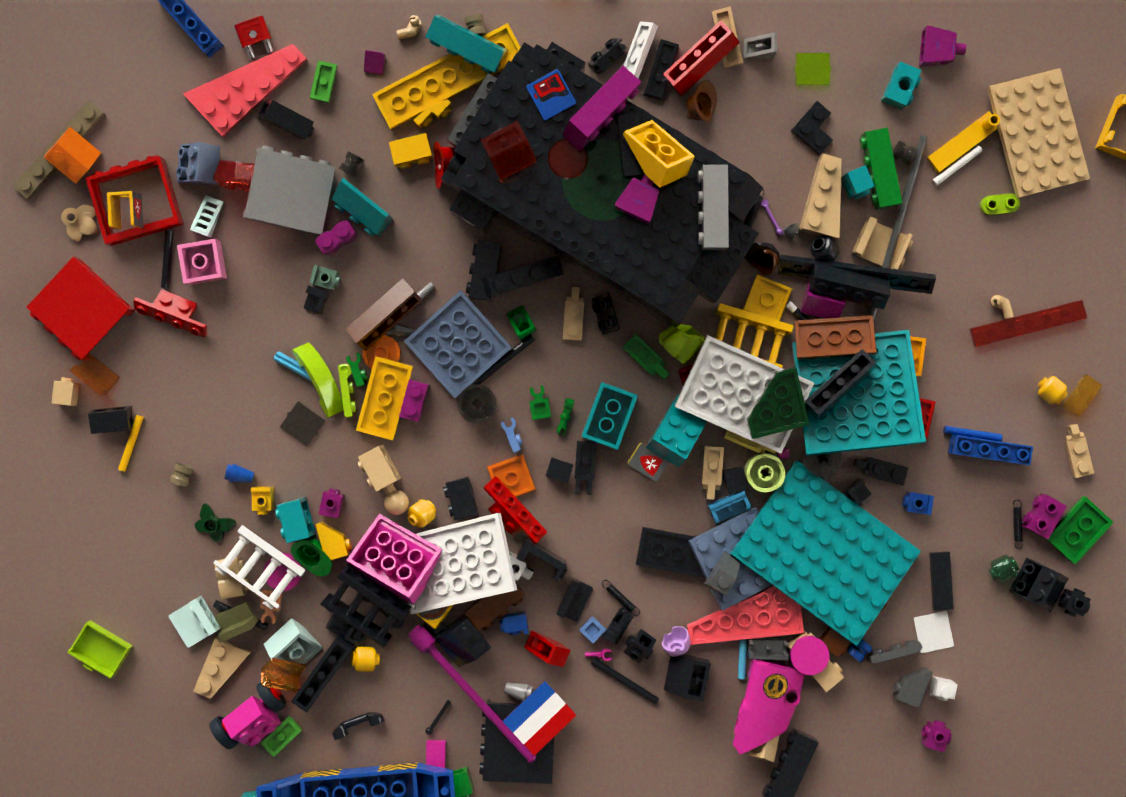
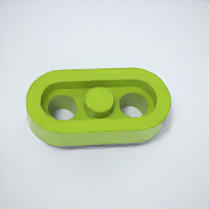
(1000, 204)

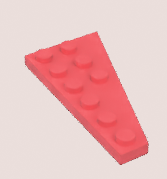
(238, 93)
(758, 616)

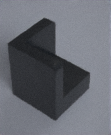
(315, 300)
(559, 470)
(735, 479)
(858, 491)

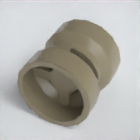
(475, 24)
(181, 474)

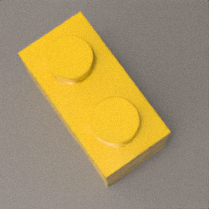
(411, 151)

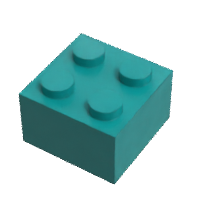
(295, 520)

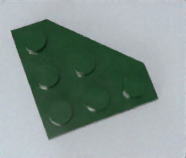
(779, 406)

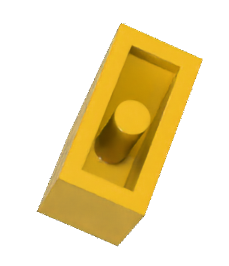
(333, 541)

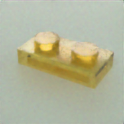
(1082, 395)

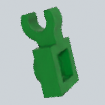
(360, 375)

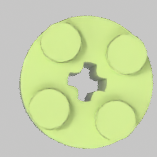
(773, 466)

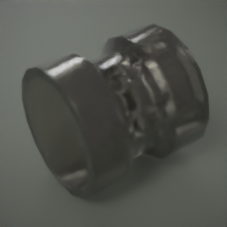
(904, 153)
(351, 164)

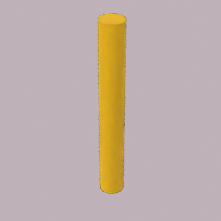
(130, 443)

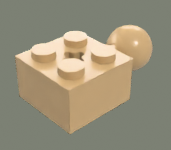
(381, 476)

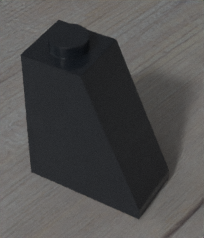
(286, 119)

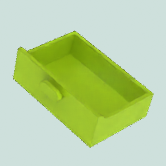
(100, 649)

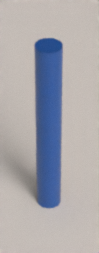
(972, 433)

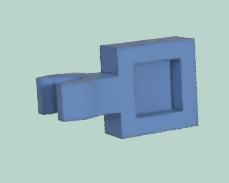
(515, 440)

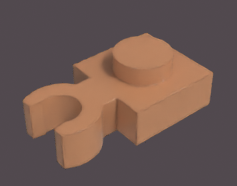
(268, 612)

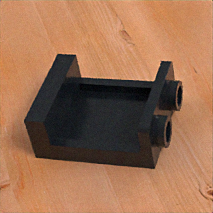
(544, 554)

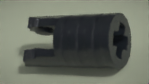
(618, 626)

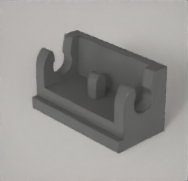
(767, 648)

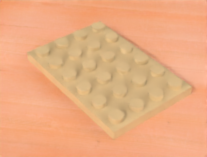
(1038, 133)

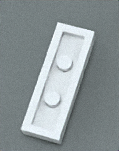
(640, 47)

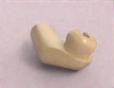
(411, 30)
(1003, 304)

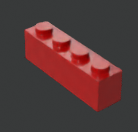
(701, 58)

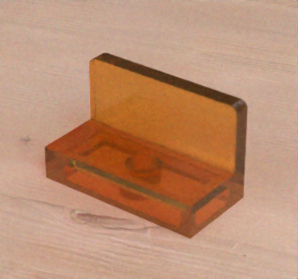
(95, 375)
(282, 674)

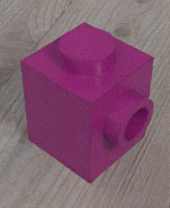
(331, 503)

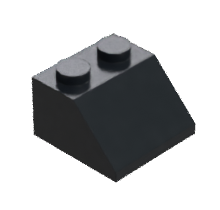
(463, 641)

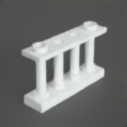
(261, 548)

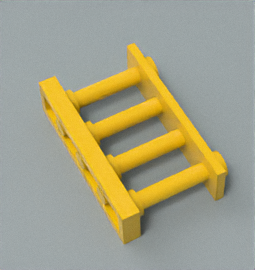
(761, 323)

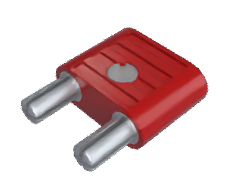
(252, 33)

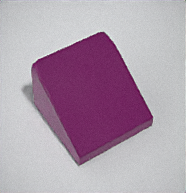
(374, 62)

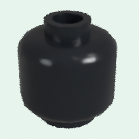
(824, 249)

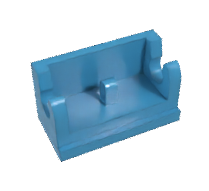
(729, 506)

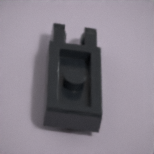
(585, 464)

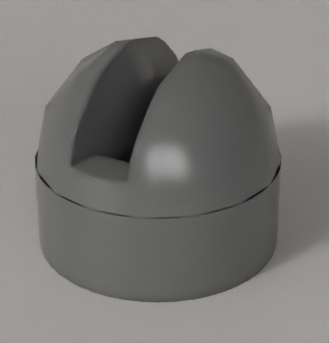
(791, 230)

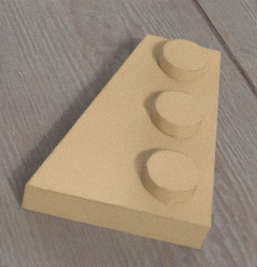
(219, 666)

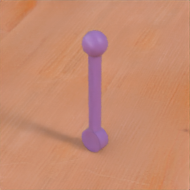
(764, 203)

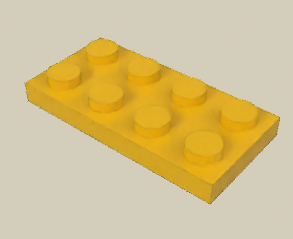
(384, 398)

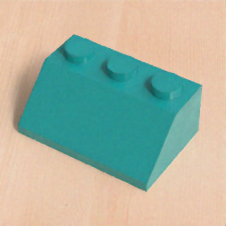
(361, 208)

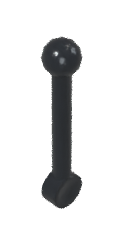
(429, 730)

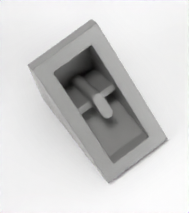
(761, 47)

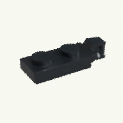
(882, 470)

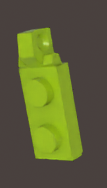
(346, 389)

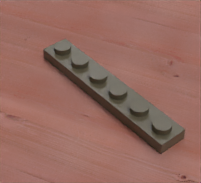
(41, 169)

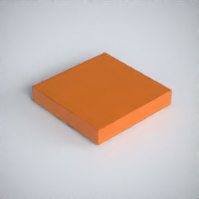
(513, 474)

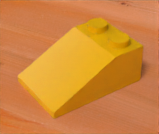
(658, 153)

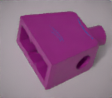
(939, 47)
(638, 199)

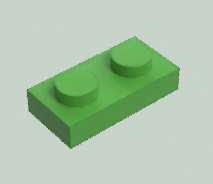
(323, 81)
(281, 736)

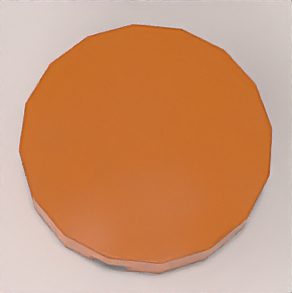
(385, 347)

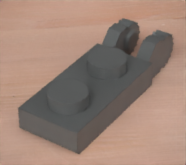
(895, 651)

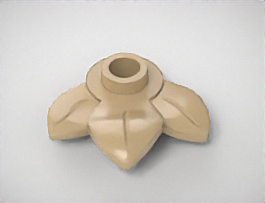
(82, 223)

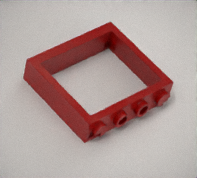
(118, 172)

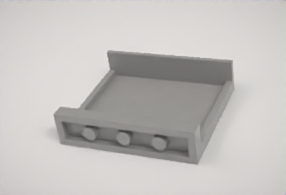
(289, 191)

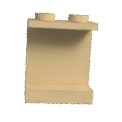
(874, 243)

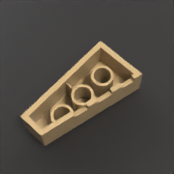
(822, 207)

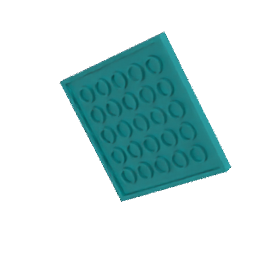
(878, 411)

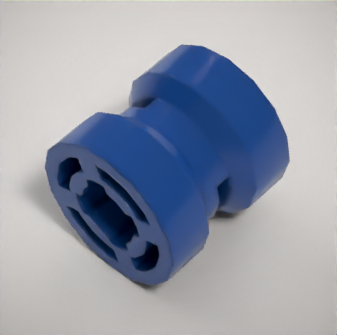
(863, 646)

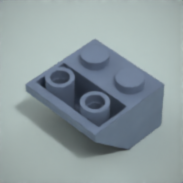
(197, 163)

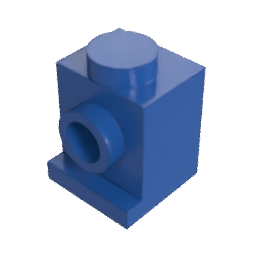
(910, 499)
(514, 623)

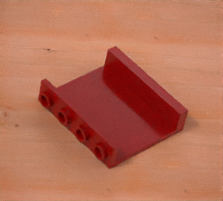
(78, 308)

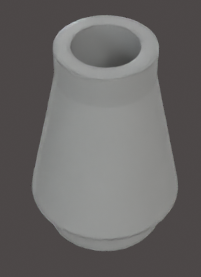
(518, 690)

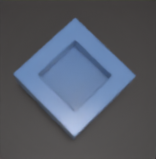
(592, 629)

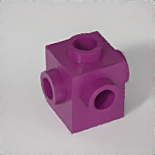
(936, 735)

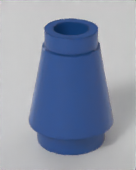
(238, 474)

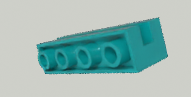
(465, 43)

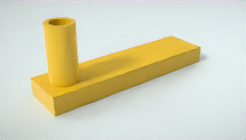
(964, 141)

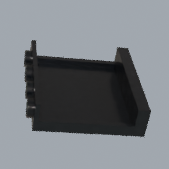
(504, 761)

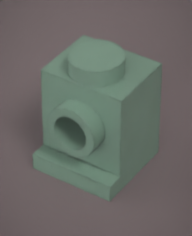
(317, 274)

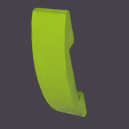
(321, 378)

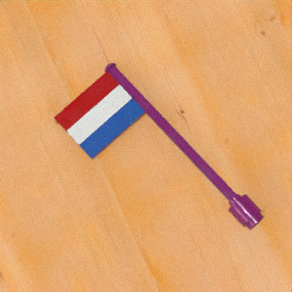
(528, 725)

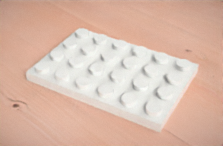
(726, 388)
(471, 565)

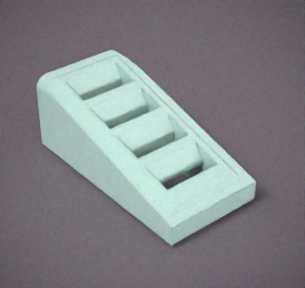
(201, 212)

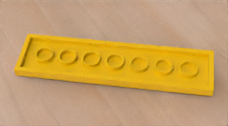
(439, 81)

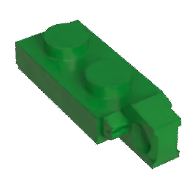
(645, 356)

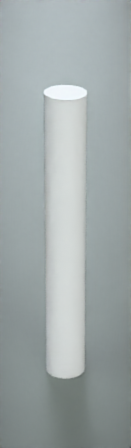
(957, 165)

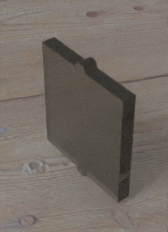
(302, 423)

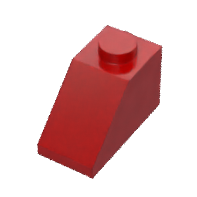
(547, 649)

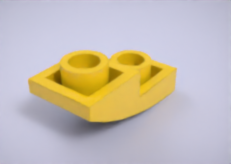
(438, 110)

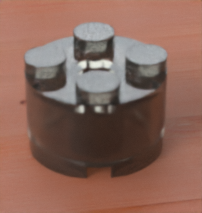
(468, 397)
(826, 469)

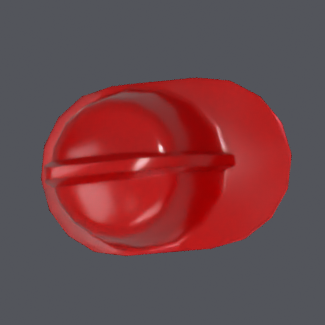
(442, 157)

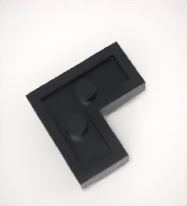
(808, 128)

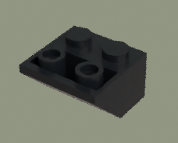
(1038, 584)
(687, 676)

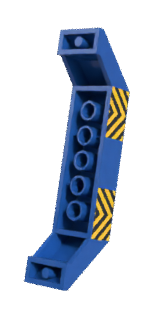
(372, 781)

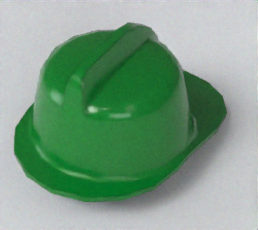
(311, 556)

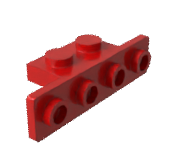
(172, 310)
(513, 513)

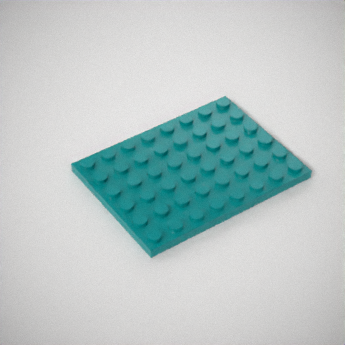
(825, 553)

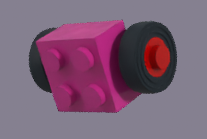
(250, 720)

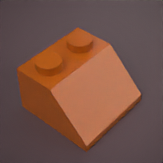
(72, 155)

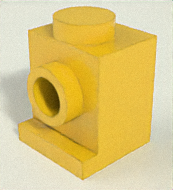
(267, 494)

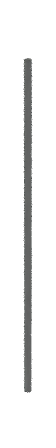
(900, 217)

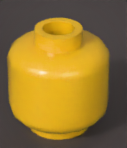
(1052, 390)
(421, 513)
(364, 659)

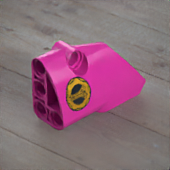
(765, 709)

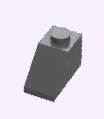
(723, 574)
(912, 687)

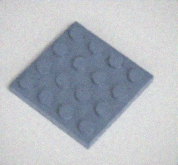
(458, 344)
(724, 537)

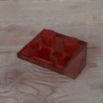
(508, 150)
(234, 174)

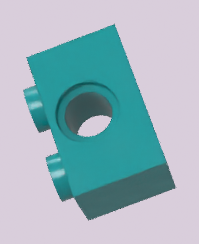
(893, 94)
(857, 183)

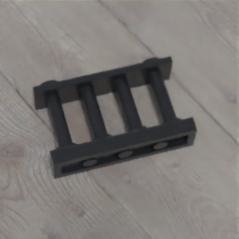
(373, 591)

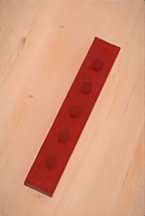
(1028, 323)

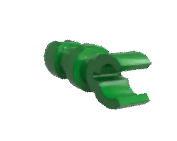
(565, 416)

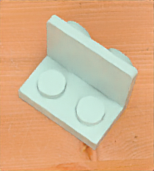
(194, 621)

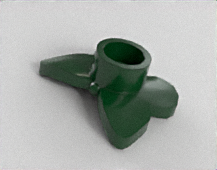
(212, 524)

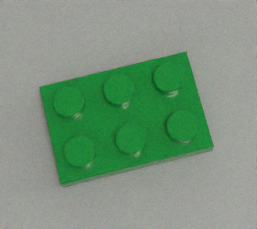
(1079, 530)

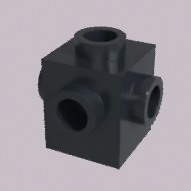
(1074, 602)
(639, 646)

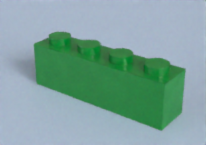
(881, 168)

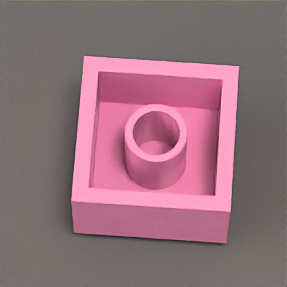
(202, 262)

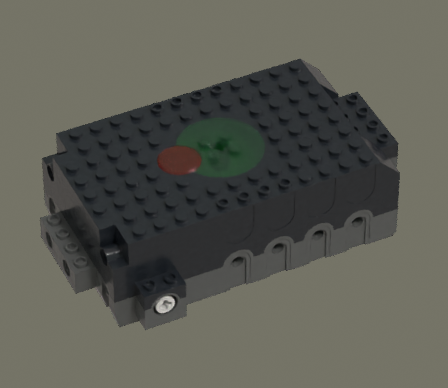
(571, 193)

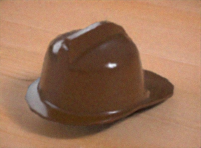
(703, 102)

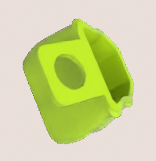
(681, 341)

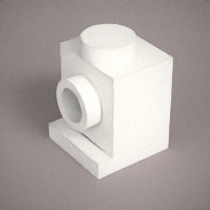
(943, 688)

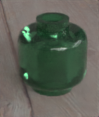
(1004, 568)

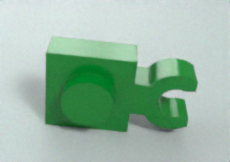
(539, 407)

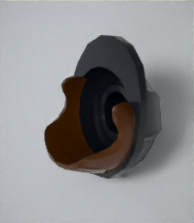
(763, 257)

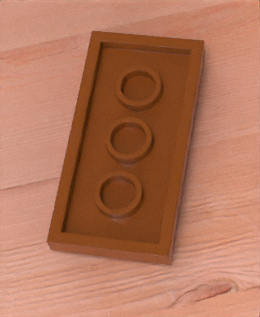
(834, 337)

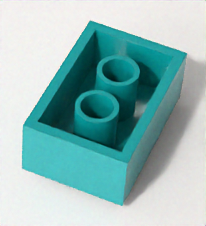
(609, 415)
(676, 434)

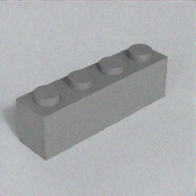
(714, 207)

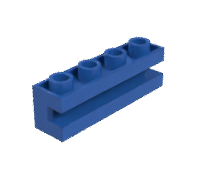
(193, 26)
(990, 449)

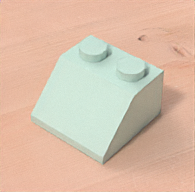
(293, 643)

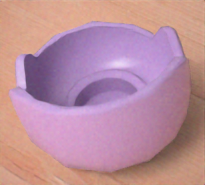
(676, 642)

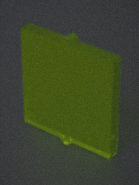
(812, 69)

